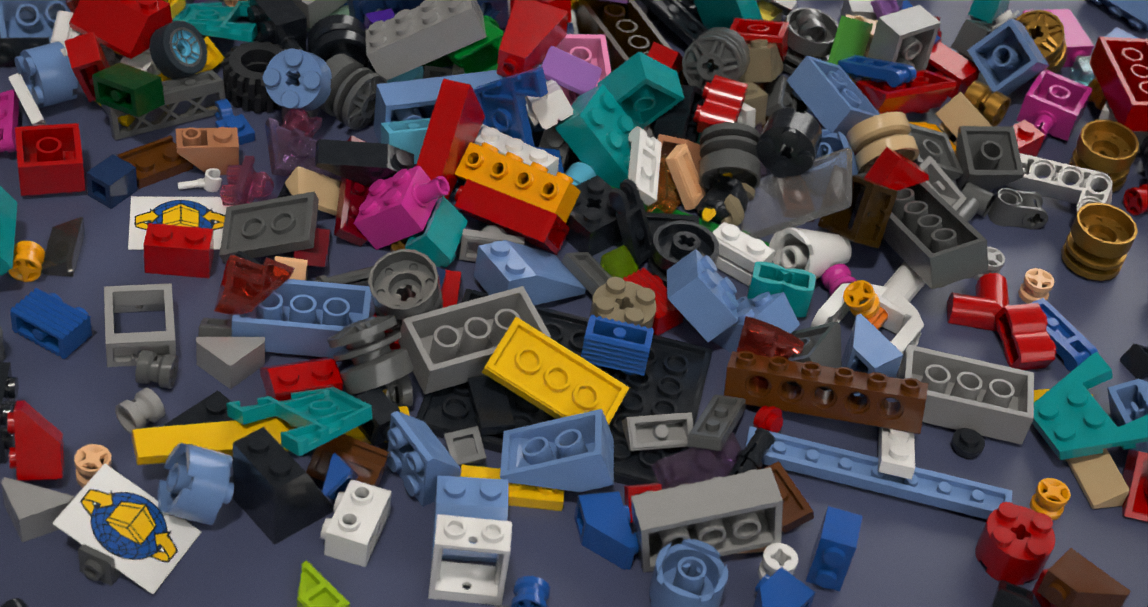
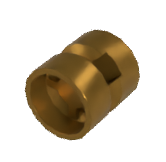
(991, 105)

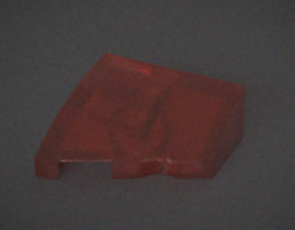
(249, 284)
(767, 340)

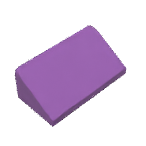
(570, 71)

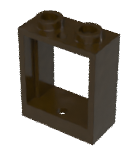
(871, 215)

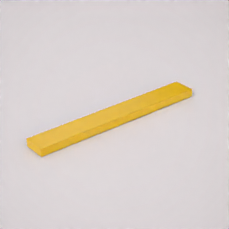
(156, 443)

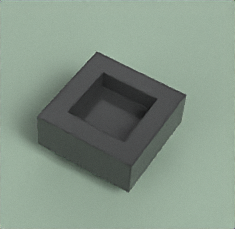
(465, 446)

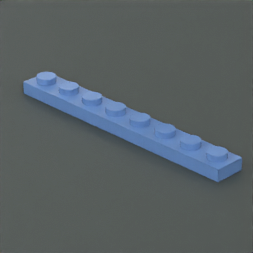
(862, 472)

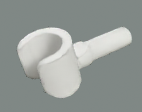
(210, 182)

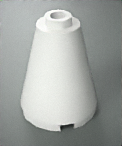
(809, 250)

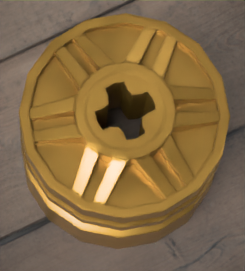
(1048, 36)
(1106, 149)
(1099, 241)

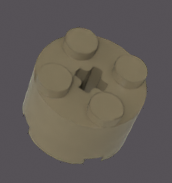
(624, 302)

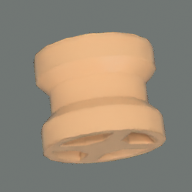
(1036, 285)
(89, 461)

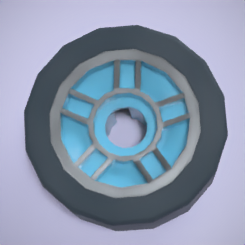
(178, 50)

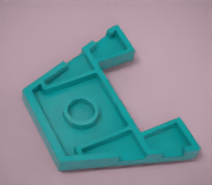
(219, 20)
(315, 414)
(1076, 422)

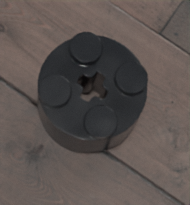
(789, 142)

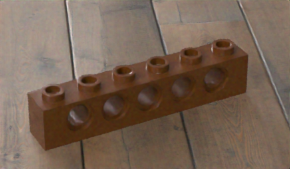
(835, 404)

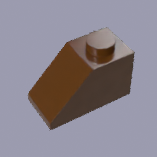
(1080, 583)

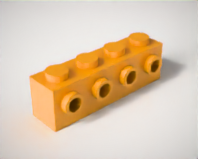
(519, 180)

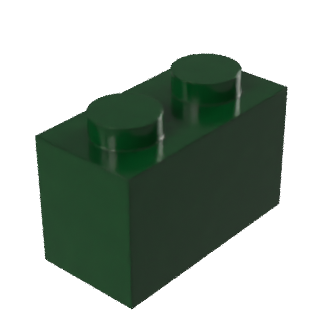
(128, 89)

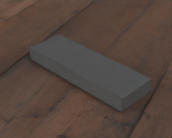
(716, 422)

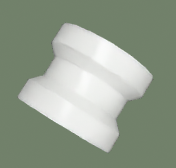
(777, 554)

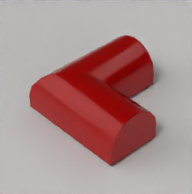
(981, 309)

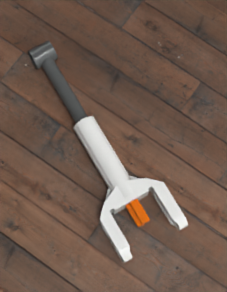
(895, 296)

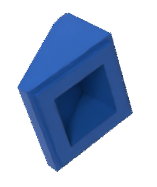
(337, 477)

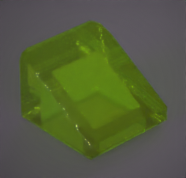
(619, 262)

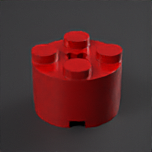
(1015, 543)

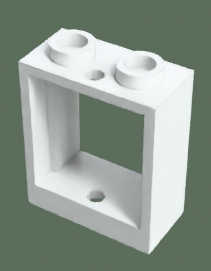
(484, 581)

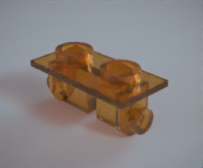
(666, 196)

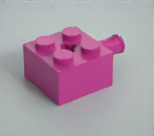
(1055, 104)
(399, 206)

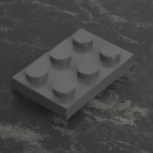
(270, 226)

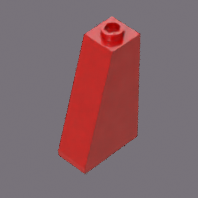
(529, 35)
(450, 130)
(513, 215)

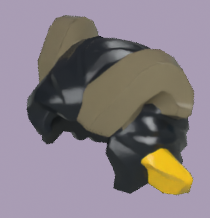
(726, 201)

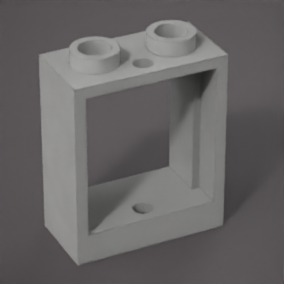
(124, 347)

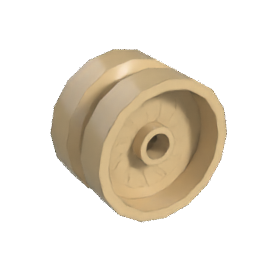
(875, 133)

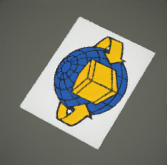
(177, 211)
(128, 526)

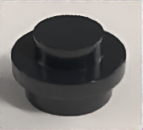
(967, 443)

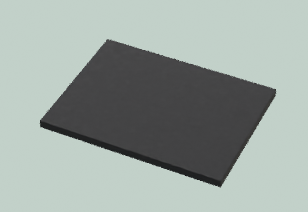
(669, 386)

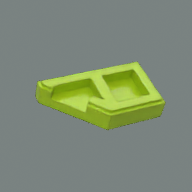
(317, 591)

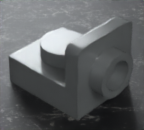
(97, 565)

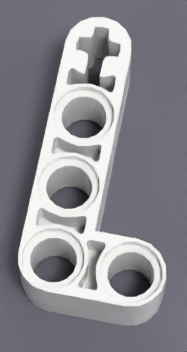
(1057, 176)

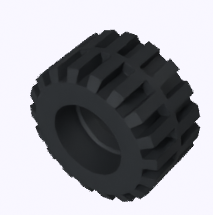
(244, 76)

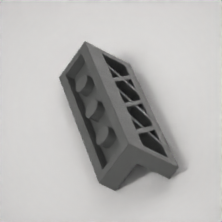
(174, 91)

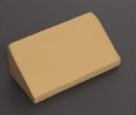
(325, 187)
(1099, 480)

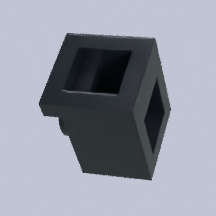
(377, 428)

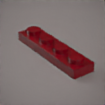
(350, 198)

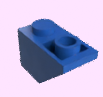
(605, 527)

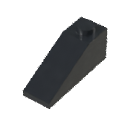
(361, 160)

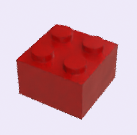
(49, 159)

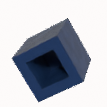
(111, 181)

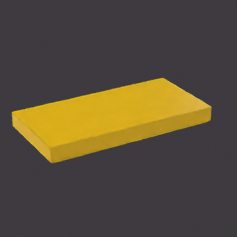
(552, 374)

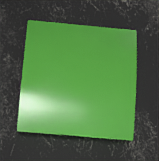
(850, 39)

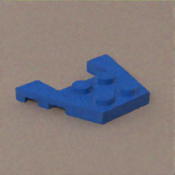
(506, 106)

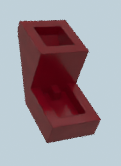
(319, 254)

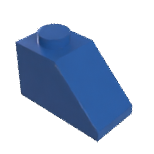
(782, 591)

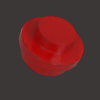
(769, 419)

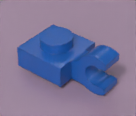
(226, 118)

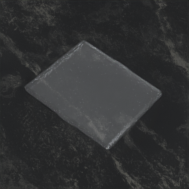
(802, 197)

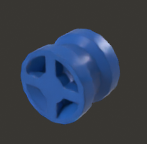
(530, 592)

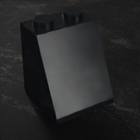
(274, 487)

